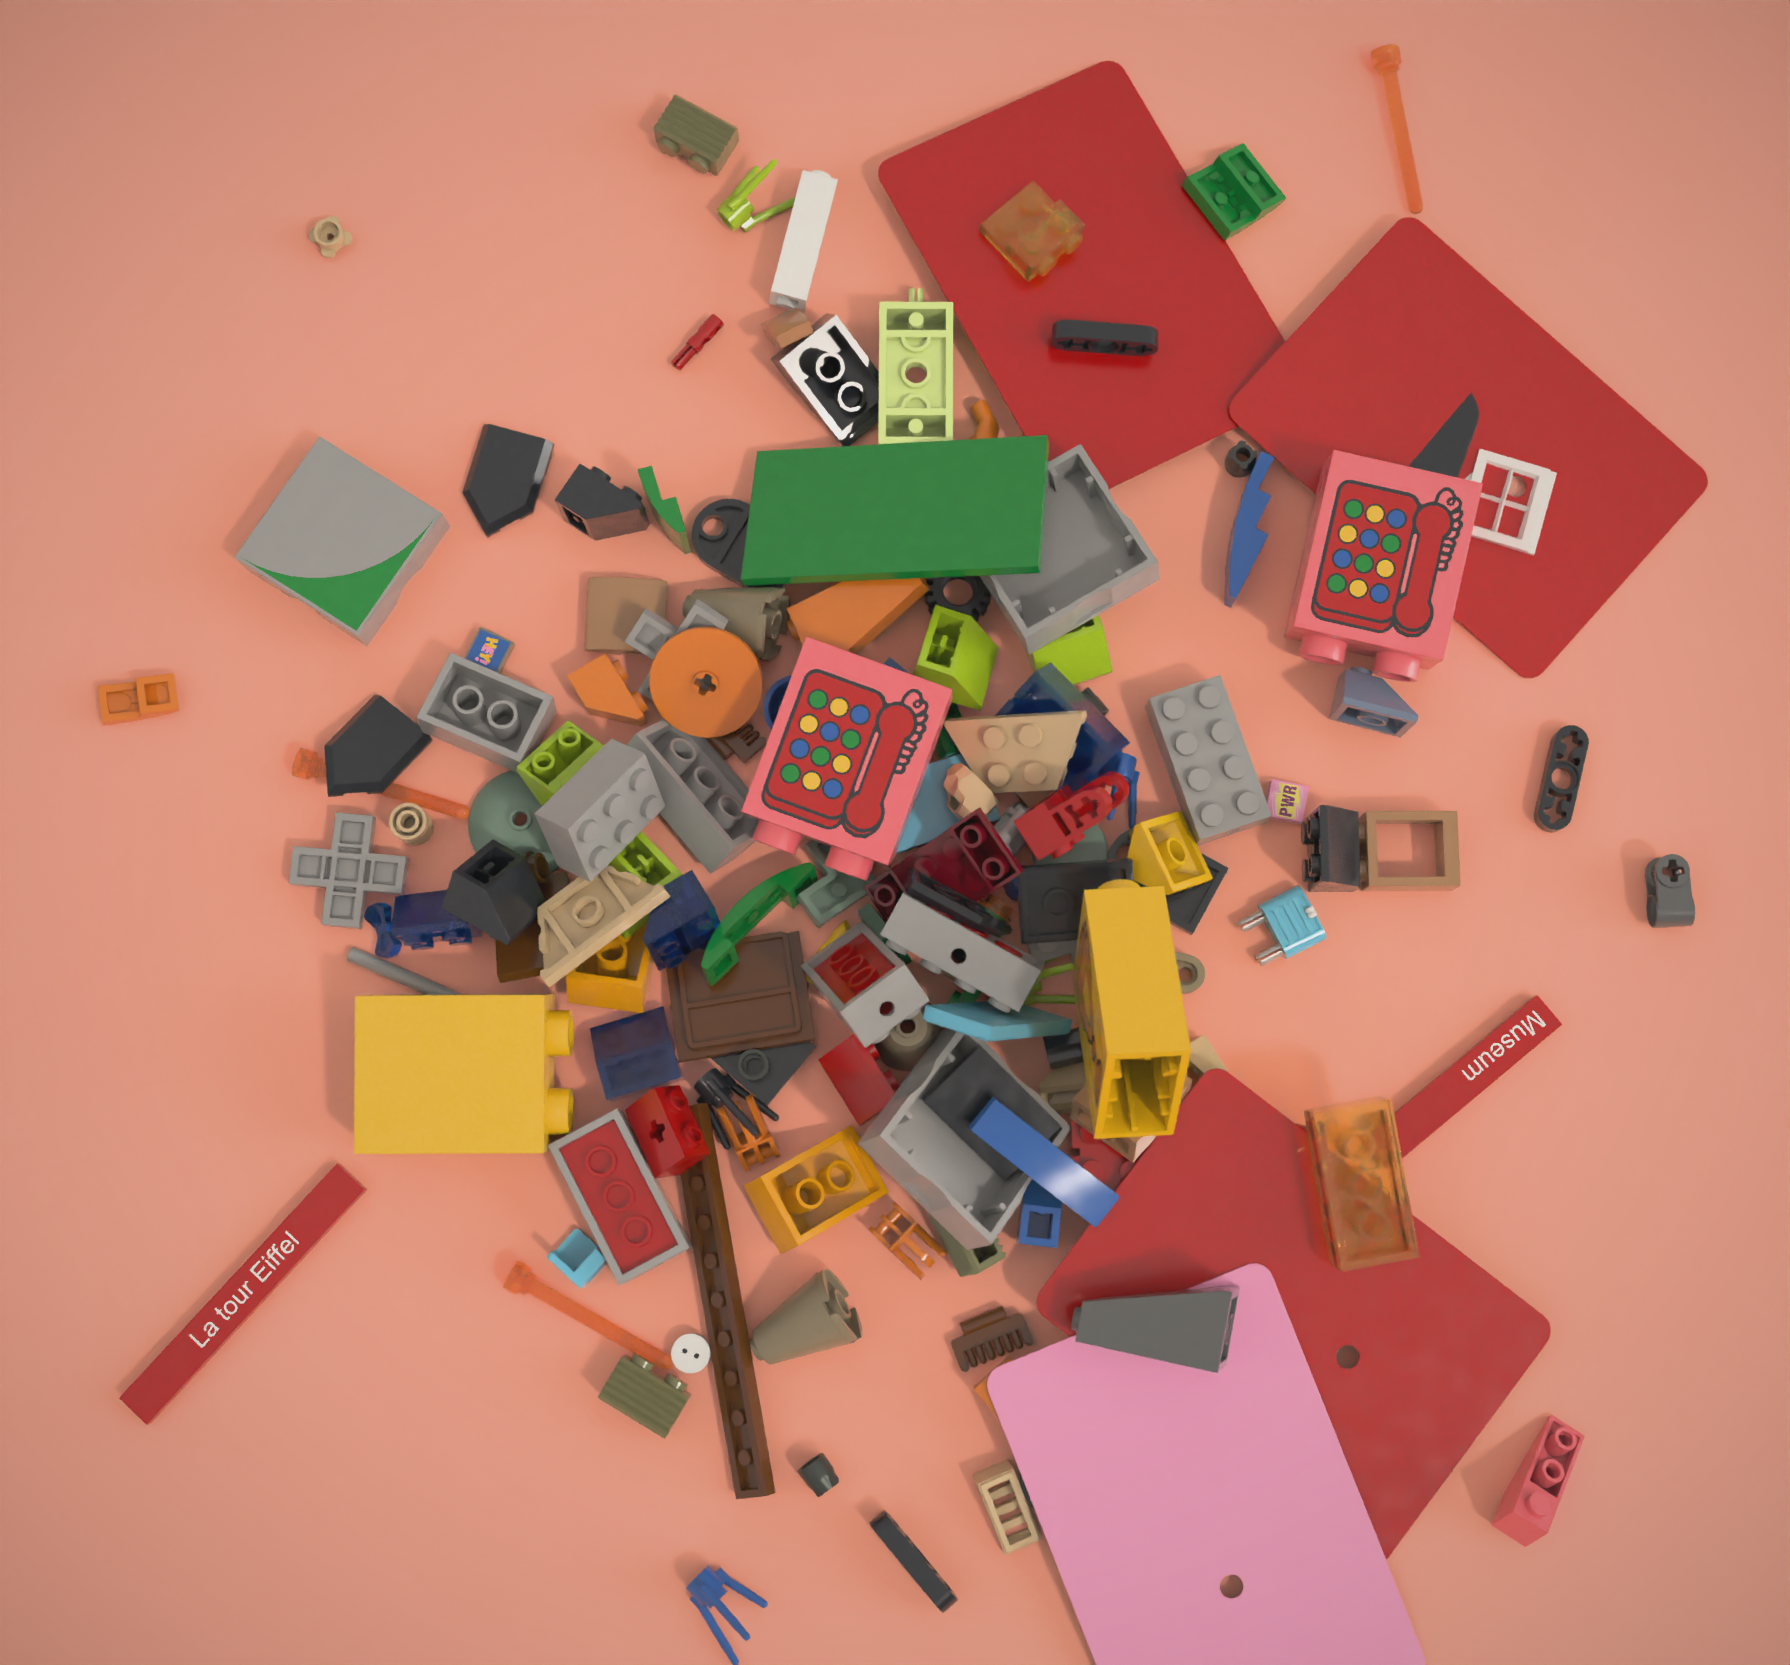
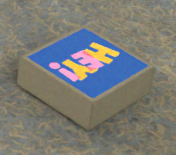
(490, 650)

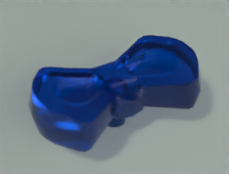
(379, 917)

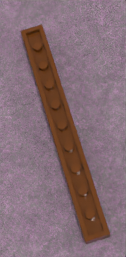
(726, 1321)

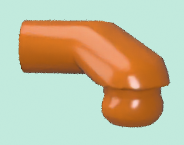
(987, 423)

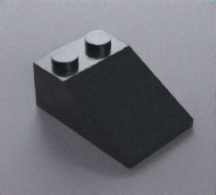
(833, 378)

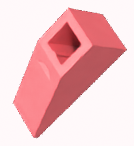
(1539, 1483)

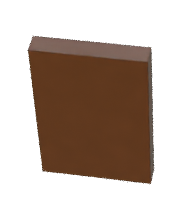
(522, 956)

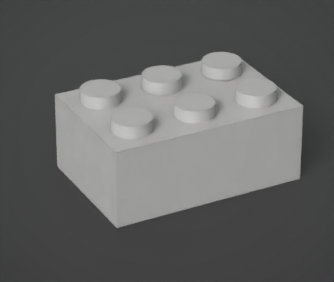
(486, 712)
(600, 809)

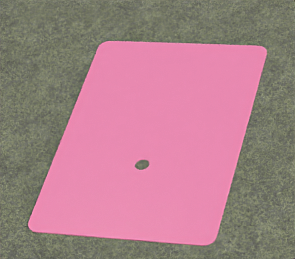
(1185, 1475)

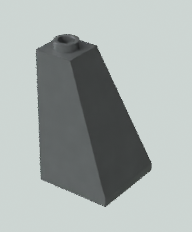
(1167, 1326)

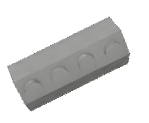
(698, 793)

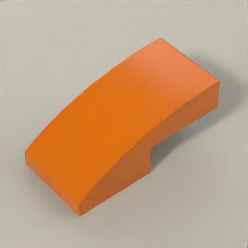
(138, 700)

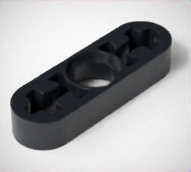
(1105, 337)
(1558, 750)
(914, 1561)

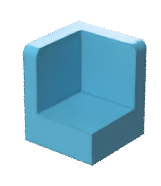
(578, 1258)

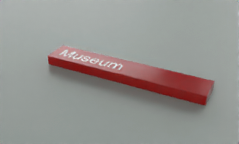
(1473, 1072)

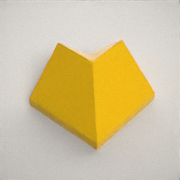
(1167, 854)

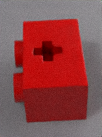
(667, 1131)

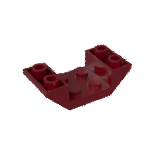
(964, 857)

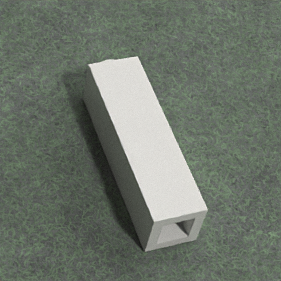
(803, 240)

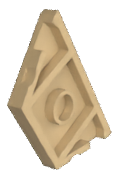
(1018, 749)
(590, 916)

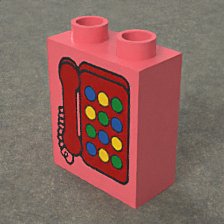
(1382, 565)
(846, 758)

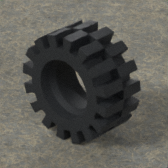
(974, 607)

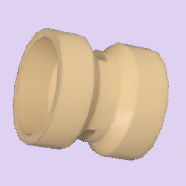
(416, 829)

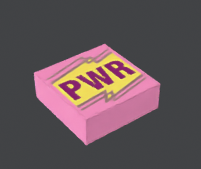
(1287, 801)

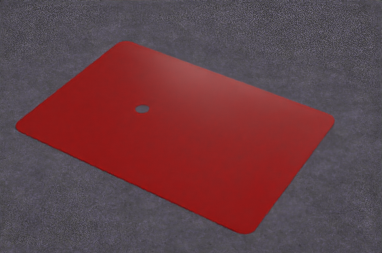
(1140, 262)
(1393, 363)
(1430, 1331)

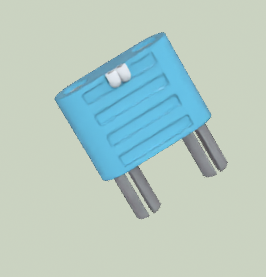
(1290, 922)

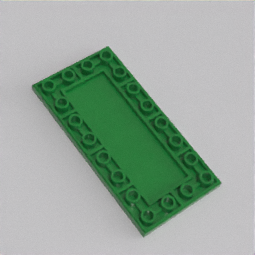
(897, 511)

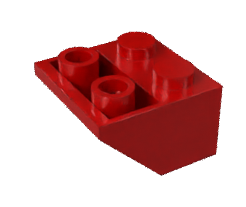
(859, 1078)

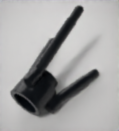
(716, 1091)

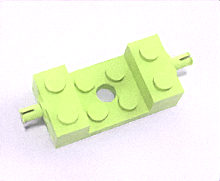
(923, 338)

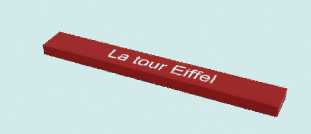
(242, 1294)

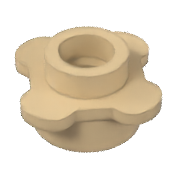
(323, 229)

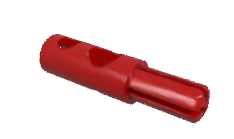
(697, 341)

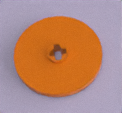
(732, 669)

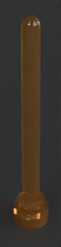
(1386, 61)
(309, 765)
(524, 1281)

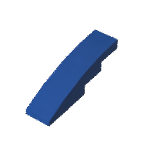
(1245, 539)
(1044, 1162)

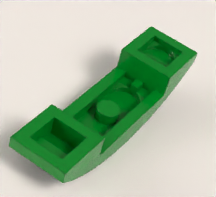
(748, 912)

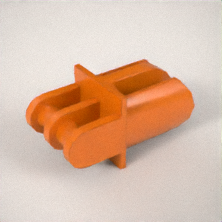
(745, 1140)
(889, 1222)

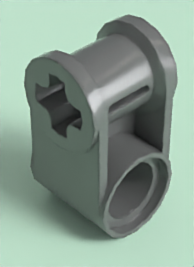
(1669, 898)

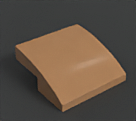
(615, 607)

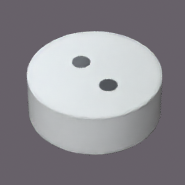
(691, 1353)

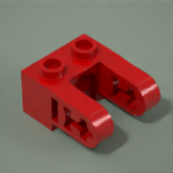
(1063, 816)

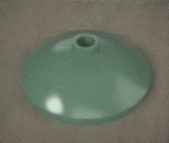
(495, 814)

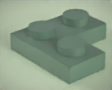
(831, 893)

